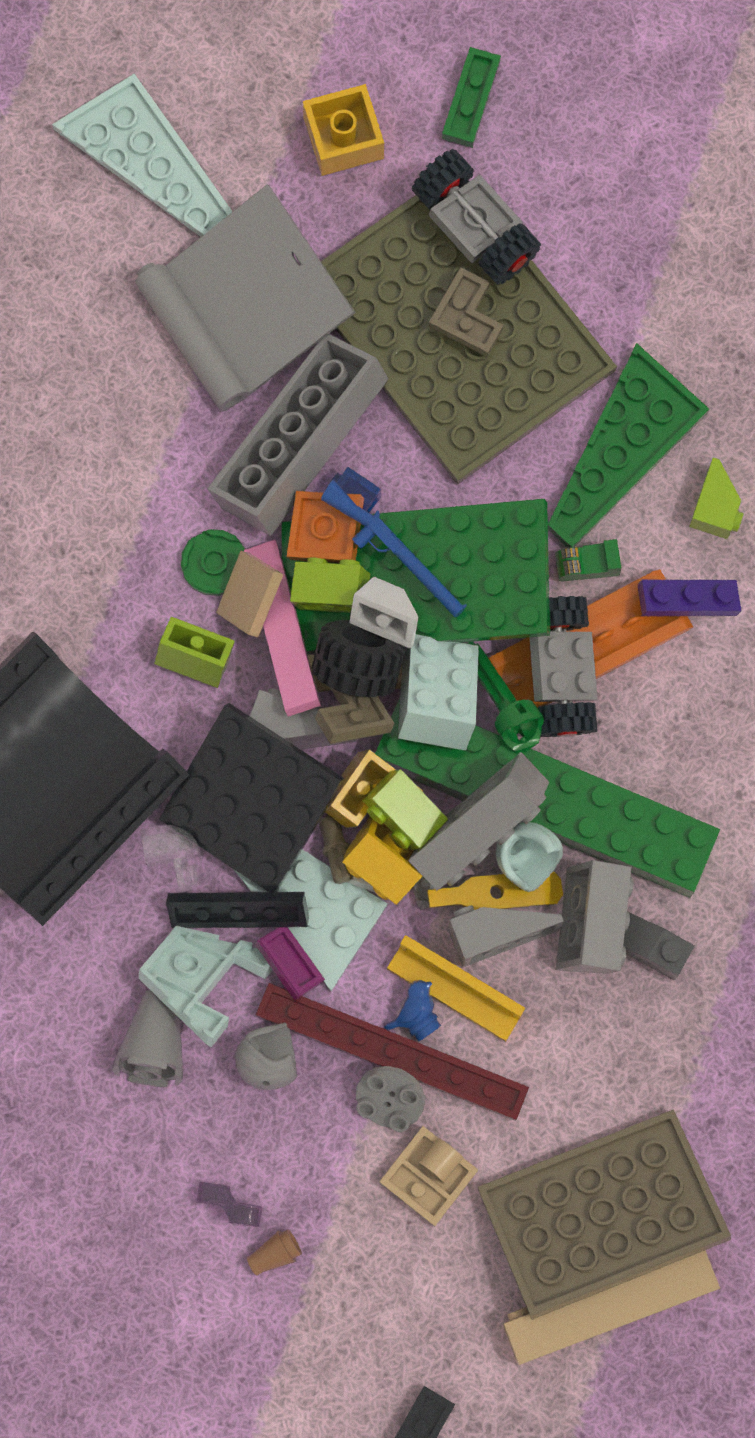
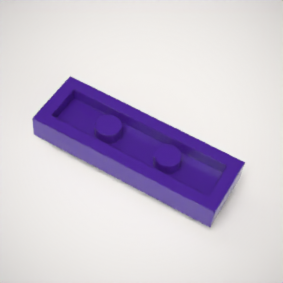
(689, 597)

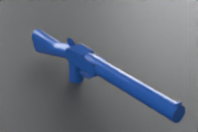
(374, 526)

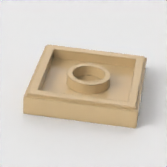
(249, 593)

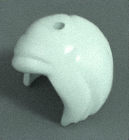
(529, 855)

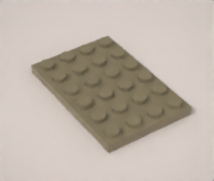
(603, 1214)

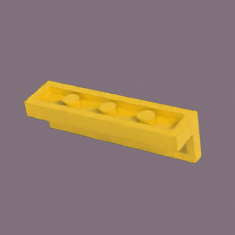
(457, 988)

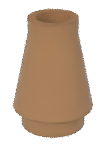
(275, 1252)

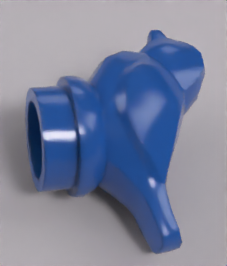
(417, 1012)

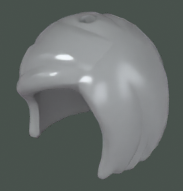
(267, 1057)

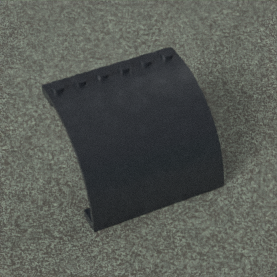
(68, 780)

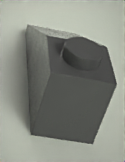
(656, 947)

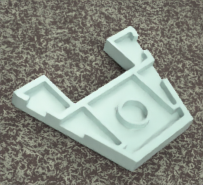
(189, 968)

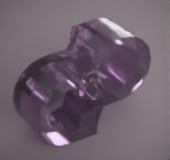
(221, 1196)

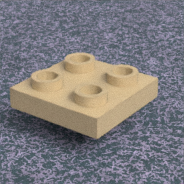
(428, 1175)

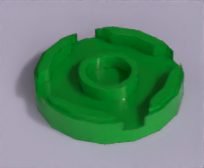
(219, 553)

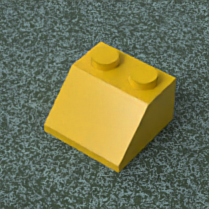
(381, 862)

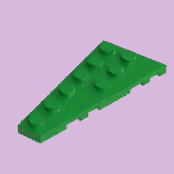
(634, 433)

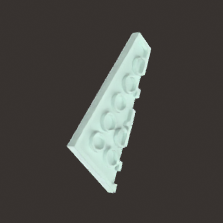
(140, 146)
(338, 915)

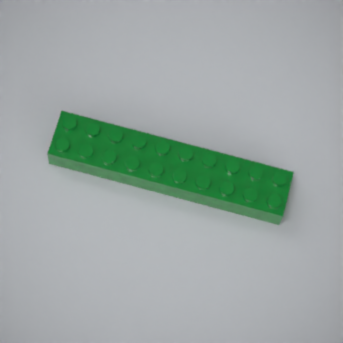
(577, 807)

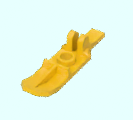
(477, 893)

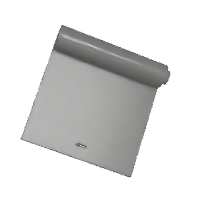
(243, 300)

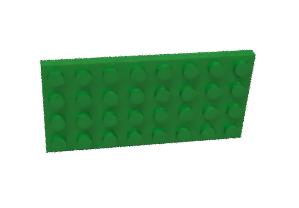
(482, 555)

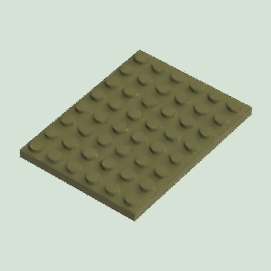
(452, 396)

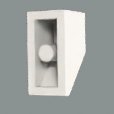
(385, 612)

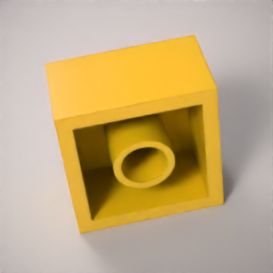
(343, 129)

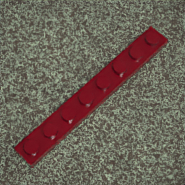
(393, 1050)

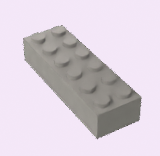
(298, 433)

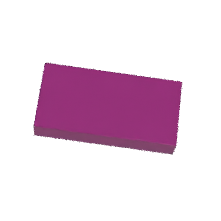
(289, 962)

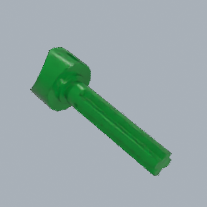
(514, 716)

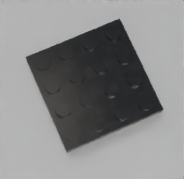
(252, 798)

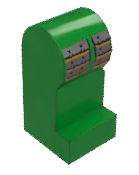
(589, 561)

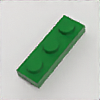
(471, 97)

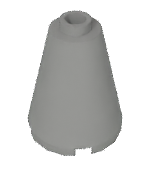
(151, 1045)

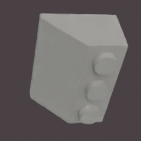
(594, 918)

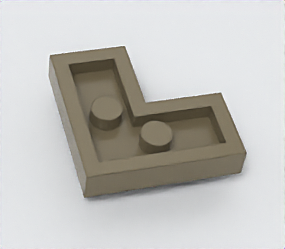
(458, 316)
(353, 718)

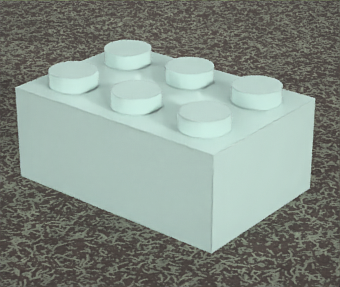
(438, 693)

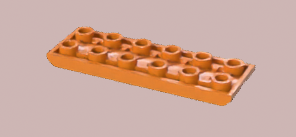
(617, 636)

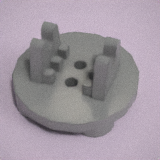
(405, 1103)

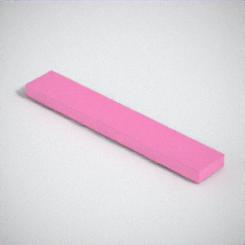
(286, 640)

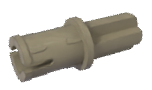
(334, 848)

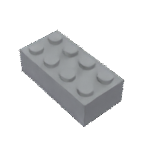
(481, 821)

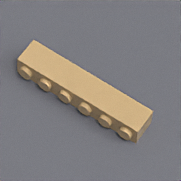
(610, 1308)

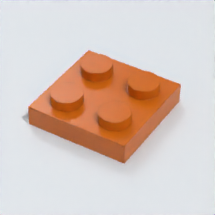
(321, 529)

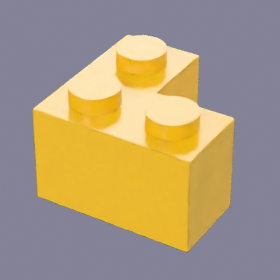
(360, 779)

